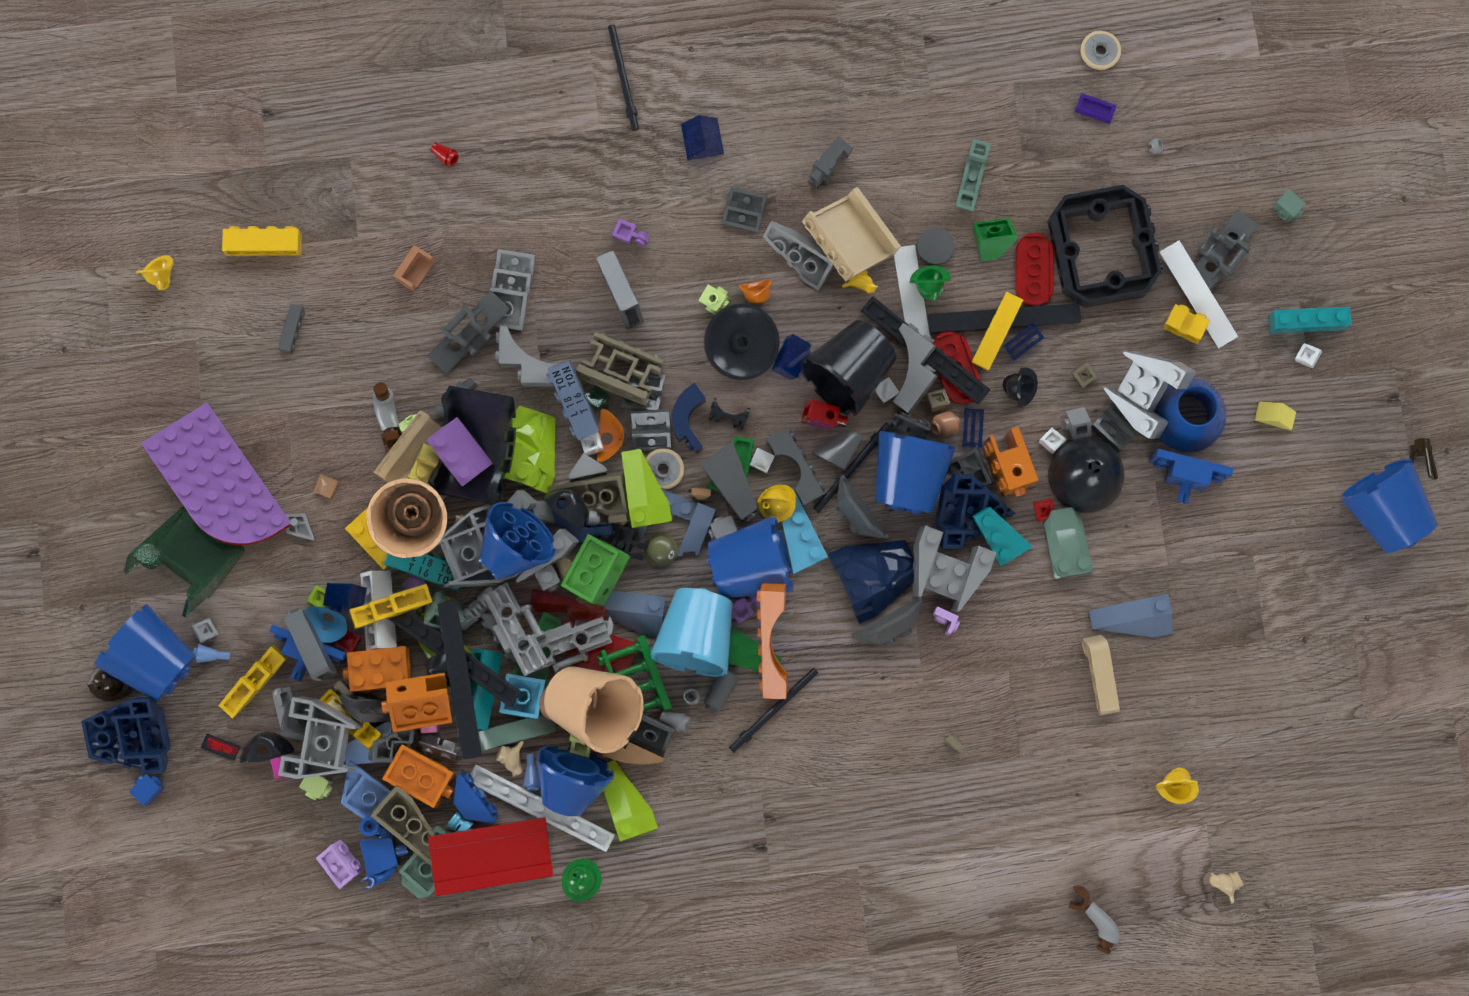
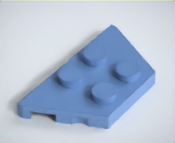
(362, 791)

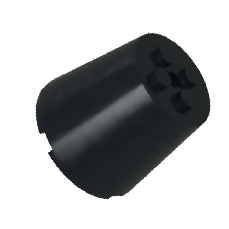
(849, 366)

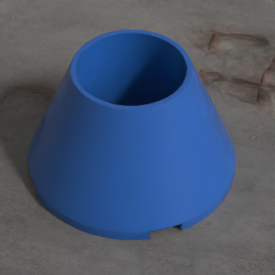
(1182, 434)
(570, 780)

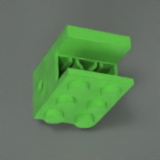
(595, 571)

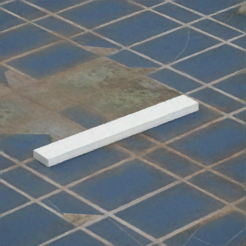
(533, 805)

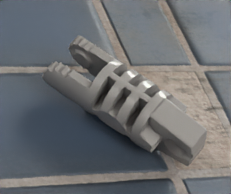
(476, 608)

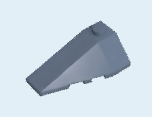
(637, 611)
(1141, 617)

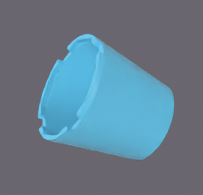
(695, 633)

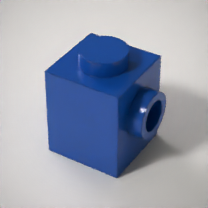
(147, 788)

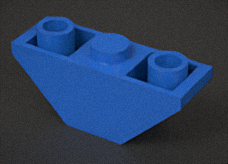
(472, 800)

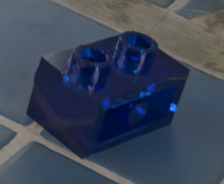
(790, 357)
(344, 596)

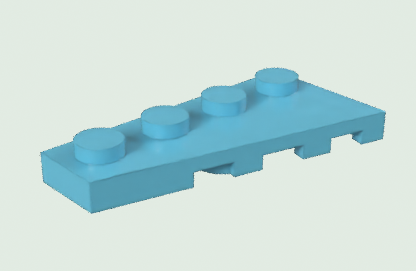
(802, 540)

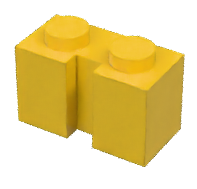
(1186, 324)

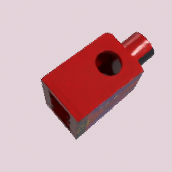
(815, 415)

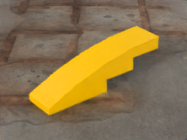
(997, 331)
(390, 606)
(253, 681)
(364, 735)

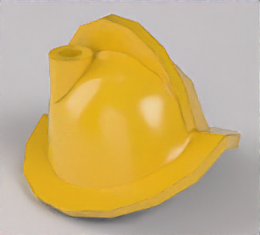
(158, 272)
(778, 502)
(1178, 787)

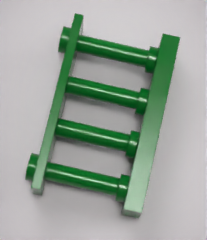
(646, 664)

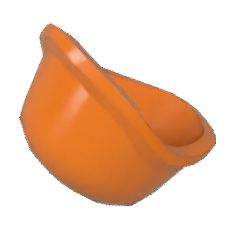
(756, 292)

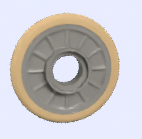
(1096, 60)
(675, 465)

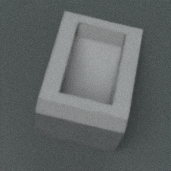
(586, 468)

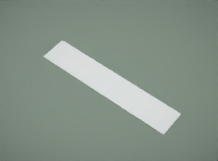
(1198, 293)
(912, 301)

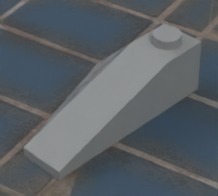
(801, 253)

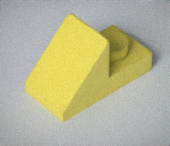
(424, 464)

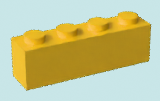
(262, 241)

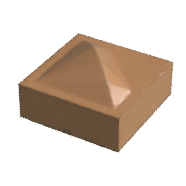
(326, 486)
(701, 494)

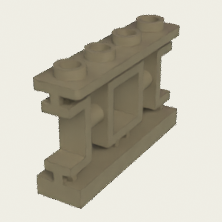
(613, 381)

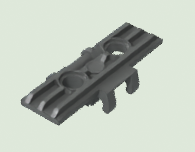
(1220, 244)
(472, 336)

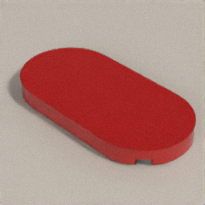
(1034, 269)
(958, 349)

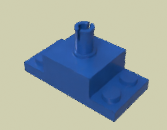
(1189, 472)
(290, 649)

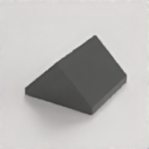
(652, 736)

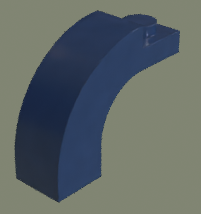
(684, 406)
(599, 530)

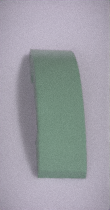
(972, 175)
(515, 732)

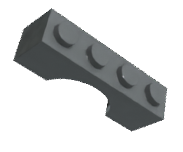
(784, 446)

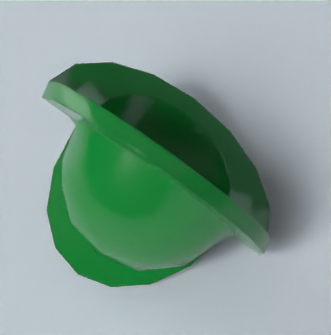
(930, 281)
(581, 879)

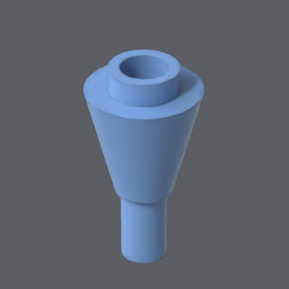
(206, 654)
(531, 778)

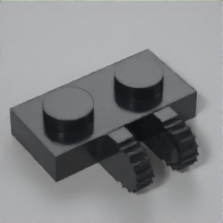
(625, 539)

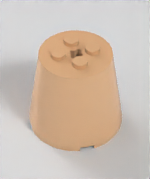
(396, 529)
(595, 706)

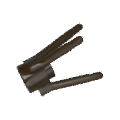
(1424, 448)

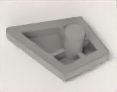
(543, 512)
(300, 526)

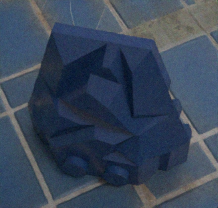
(873, 575)
(129, 735)

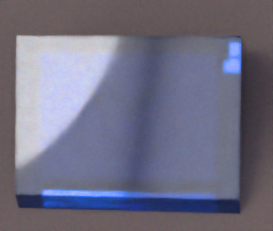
(702, 137)

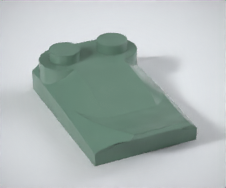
(1067, 544)
(417, 873)

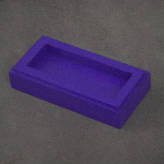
(1095, 108)

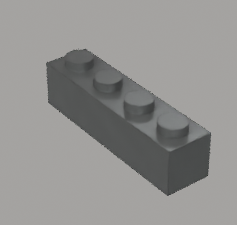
(291, 327)

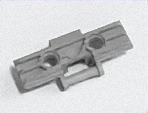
(512, 634)
(565, 638)

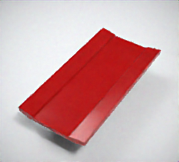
(490, 856)

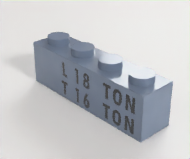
(573, 399)

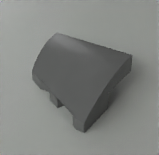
(839, 448)
(971, 464)
(386, 747)

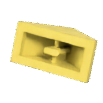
(1275, 414)

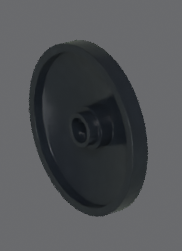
(741, 342)

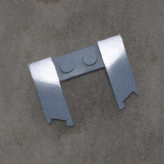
(697, 514)

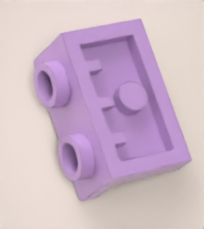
(943, 617)
(340, 864)

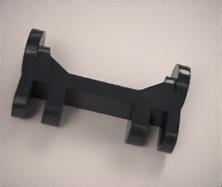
(715, 409)

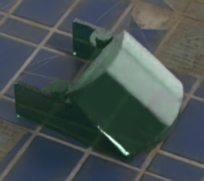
(189, 554)

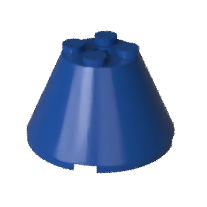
(514, 541)

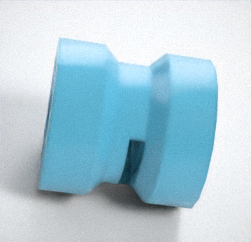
(459, 823)

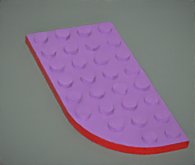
(215, 480)

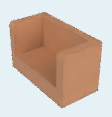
(414, 268)

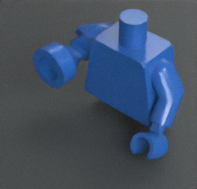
(379, 854)

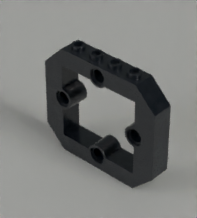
(1104, 292)

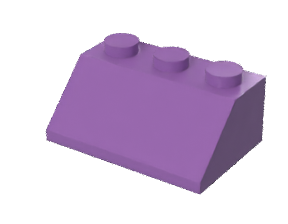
(459, 451)

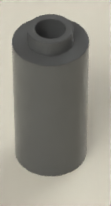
(720, 692)

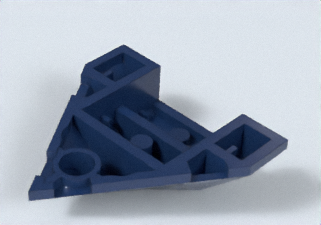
(959, 501)

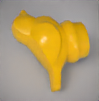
(862, 282)

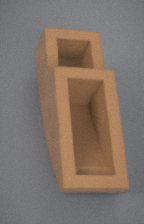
(634, 755)

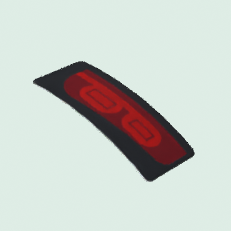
(220, 747)

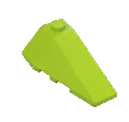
(644, 495)
(627, 807)

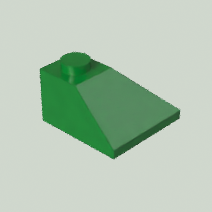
(993, 238)

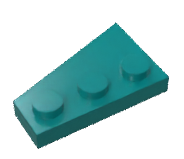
(1000, 536)

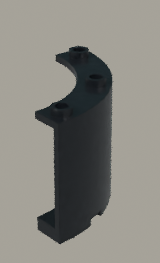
(491, 425)

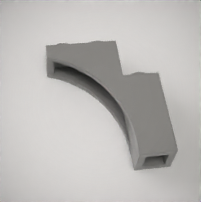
(532, 371)
(918, 377)

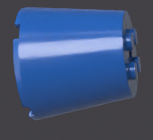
(910, 472)
(1392, 506)
(749, 559)
(147, 655)

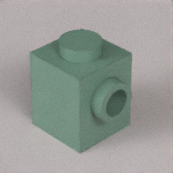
(1289, 206)

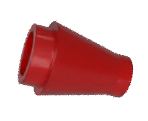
(445, 154)

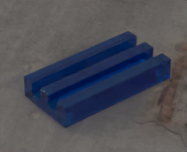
(1020, 334)
(972, 435)

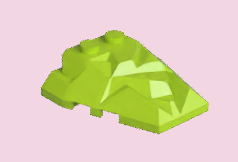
(534, 450)

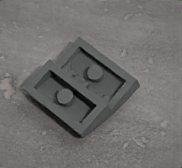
(744, 209)
(656, 383)
(1114, 428)
(651, 429)
(365, 707)

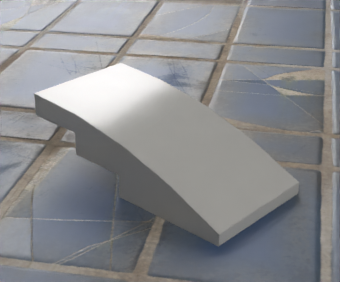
(512, 285)

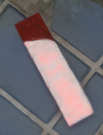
(577, 609)

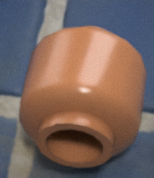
(945, 424)

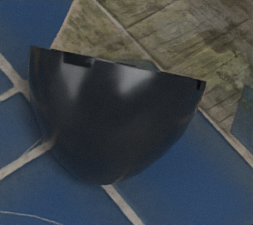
(1076, 484)

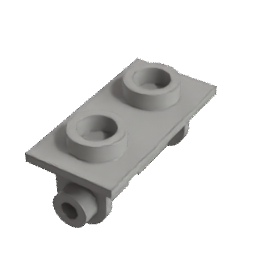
(280, 696)
(430, 746)

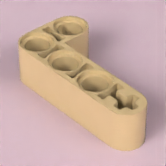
(1102, 674)

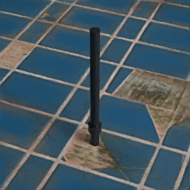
(631, 110)
(852, 467)
(747, 735)

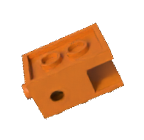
(1013, 466)
(372, 668)
(417, 702)
(420, 776)

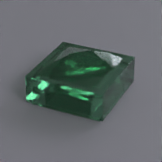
(597, 397)

